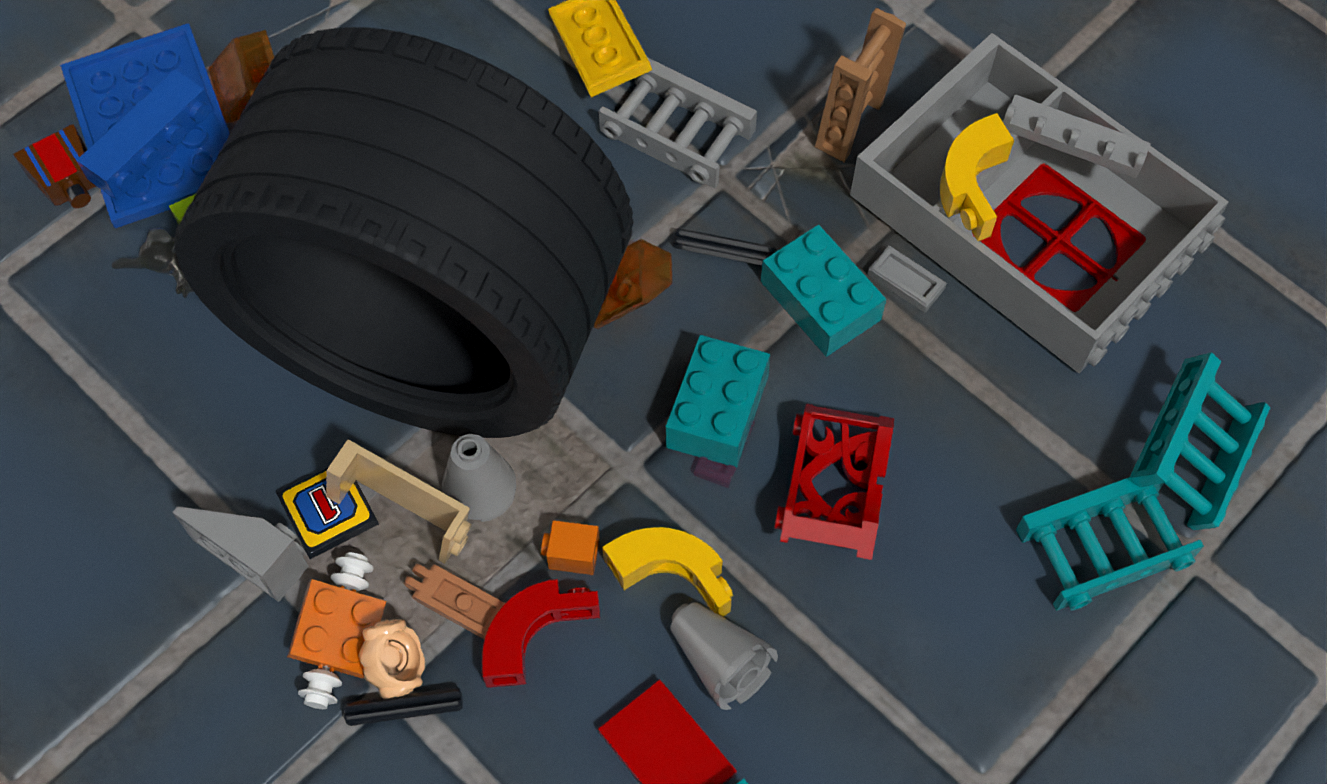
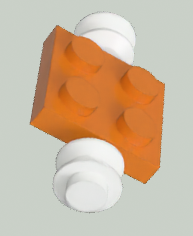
(332, 628)

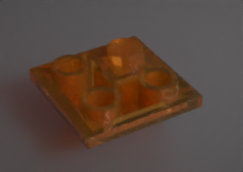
(639, 279)

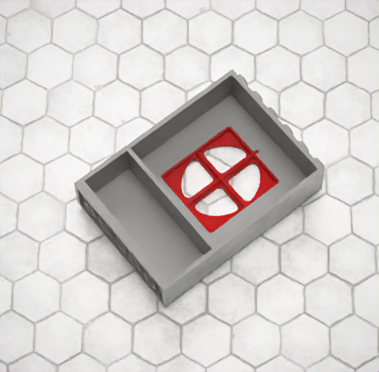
(1152, 218)

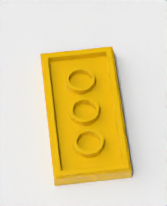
(599, 43)

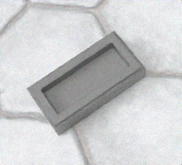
(906, 279)

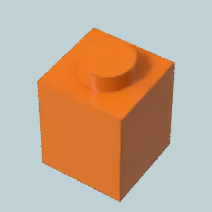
(571, 547)

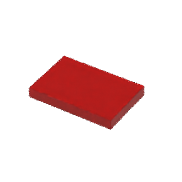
(664, 742)

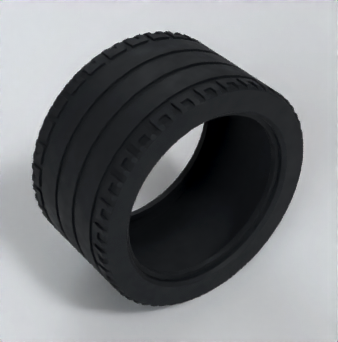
(409, 232)

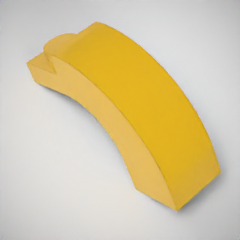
(972, 151)
(674, 552)

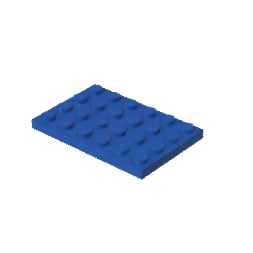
(116, 80)

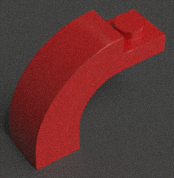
(521, 619)

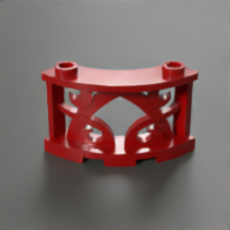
(854, 529)

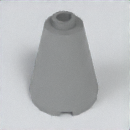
(479, 478)
(722, 653)

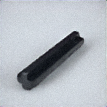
(722, 246)
(403, 707)

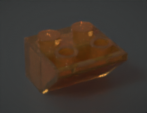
(239, 71)

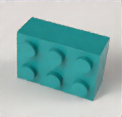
(822, 290)
(717, 400)

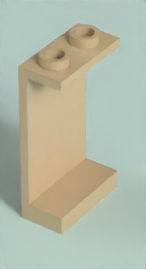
(360, 465)

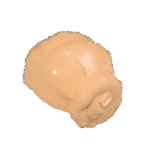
(392, 658)

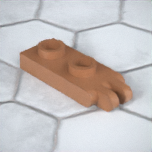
(454, 598)

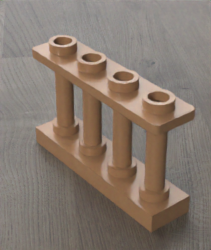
(859, 84)

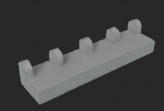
(1076, 136)

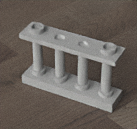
(693, 96)

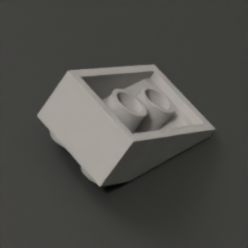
(249, 546)

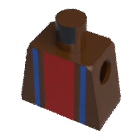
(54, 167)

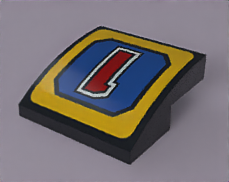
(319, 520)

